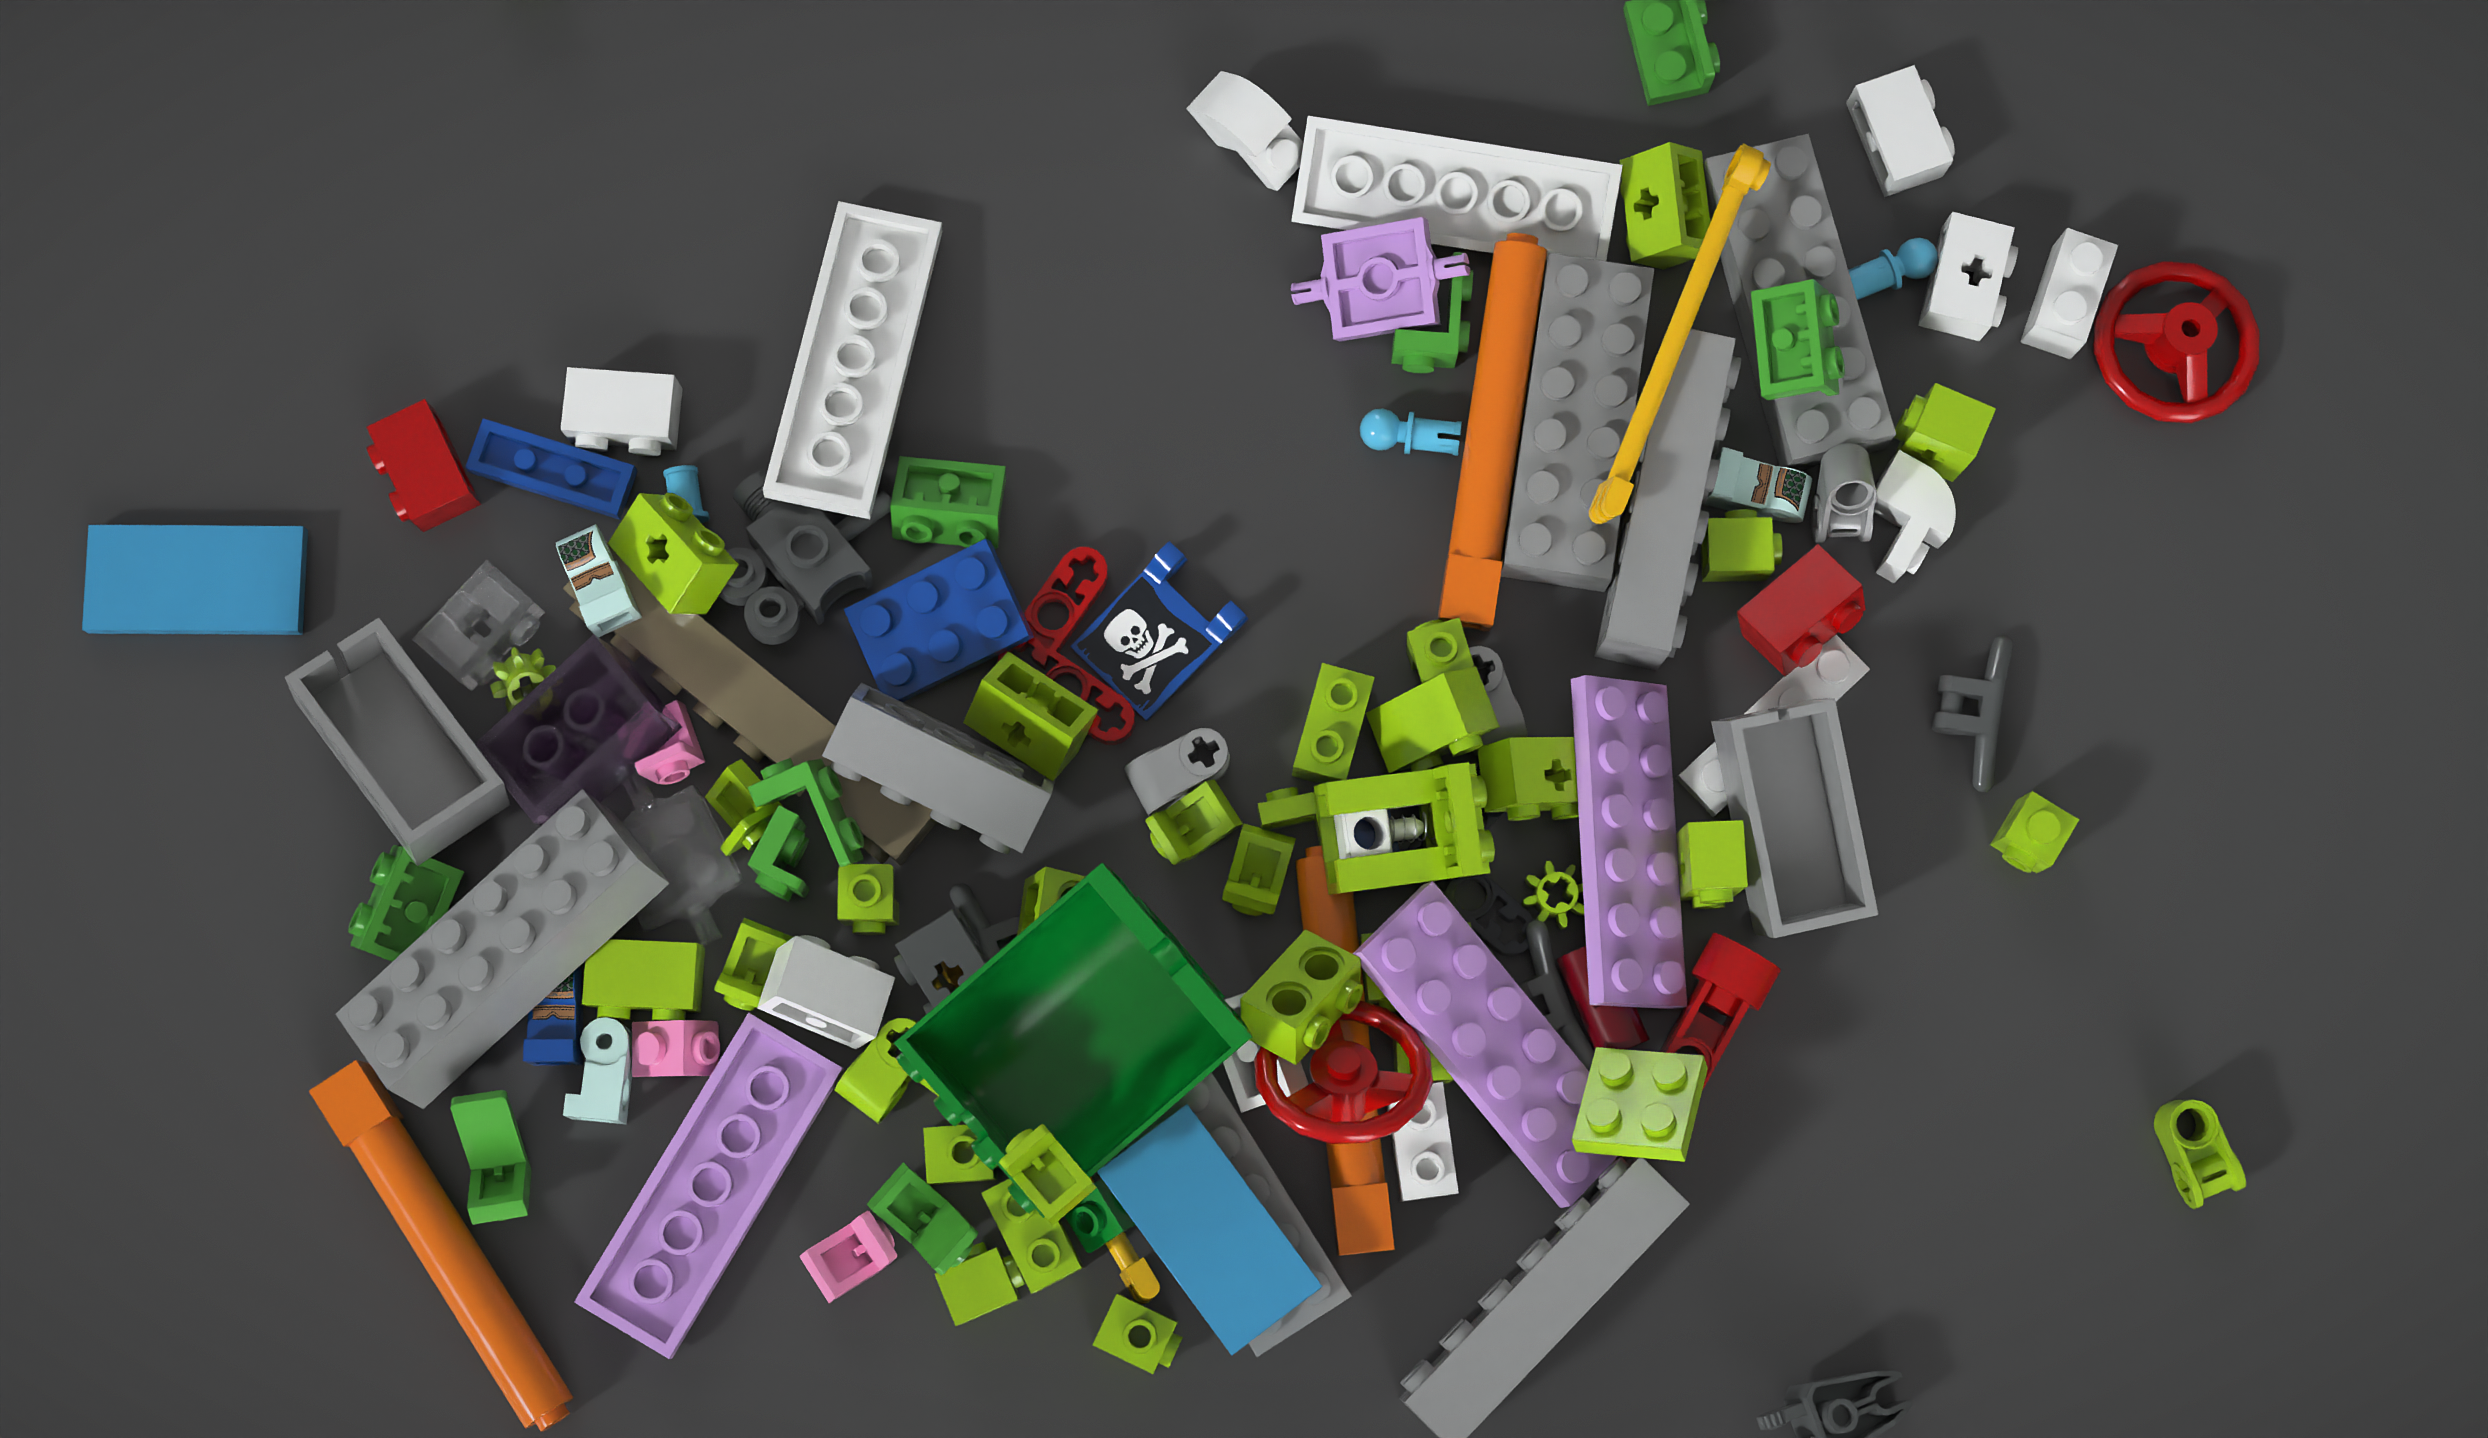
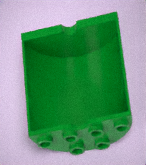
(1074, 1027)

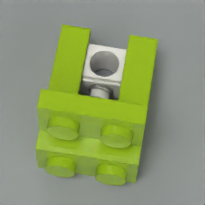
(1449, 824)

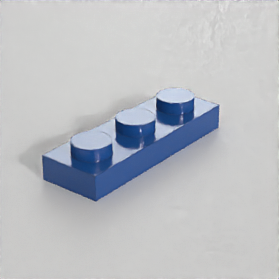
(551, 468)

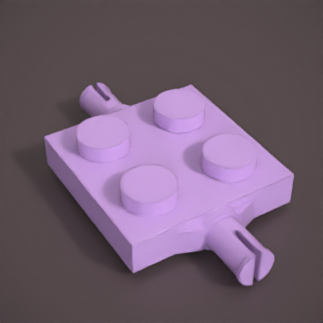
(1380, 279)

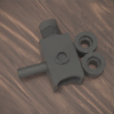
(801, 553)

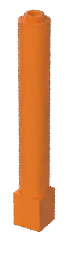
(1493, 433)
(372, 1127)
(1355, 1170)

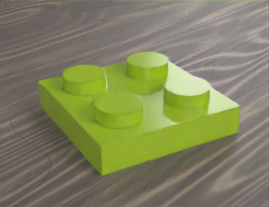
(1640, 1104)

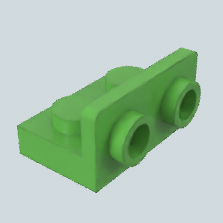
(1671, 48)
(1796, 340)
(947, 501)
(780, 845)
(402, 903)

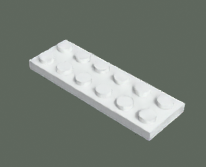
(1462, 187)
(853, 360)

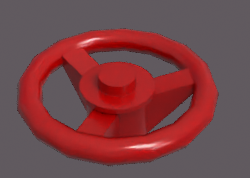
(2177, 341)
(1350, 1084)

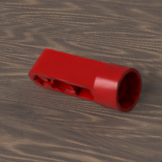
(1729, 983)

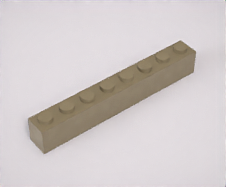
(758, 708)

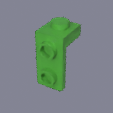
(1425, 349)
(824, 788)
(495, 1155)
(924, 1219)

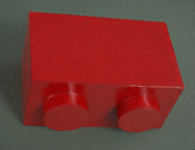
(421, 466)
(1802, 611)

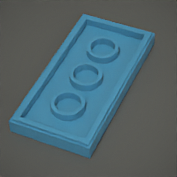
(195, 579)
(1209, 1229)

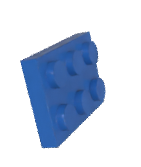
(939, 622)

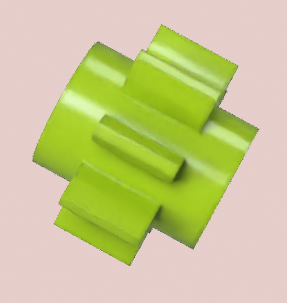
(513, 669)
(1540, 896)

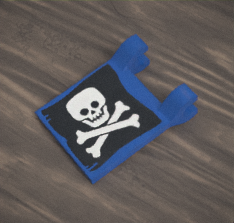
(1154, 637)

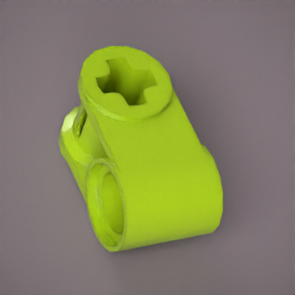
(875, 1077)
(2200, 1155)

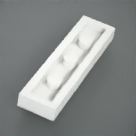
(1825, 678)

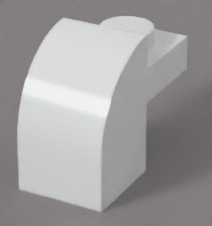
(1251, 123)
(1919, 504)

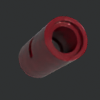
(1606, 1025)

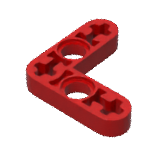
(1049, 643)

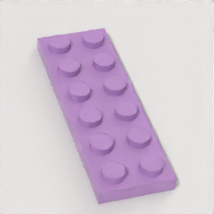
(1628, 843)
(1486, 1036)
(709, 1186)

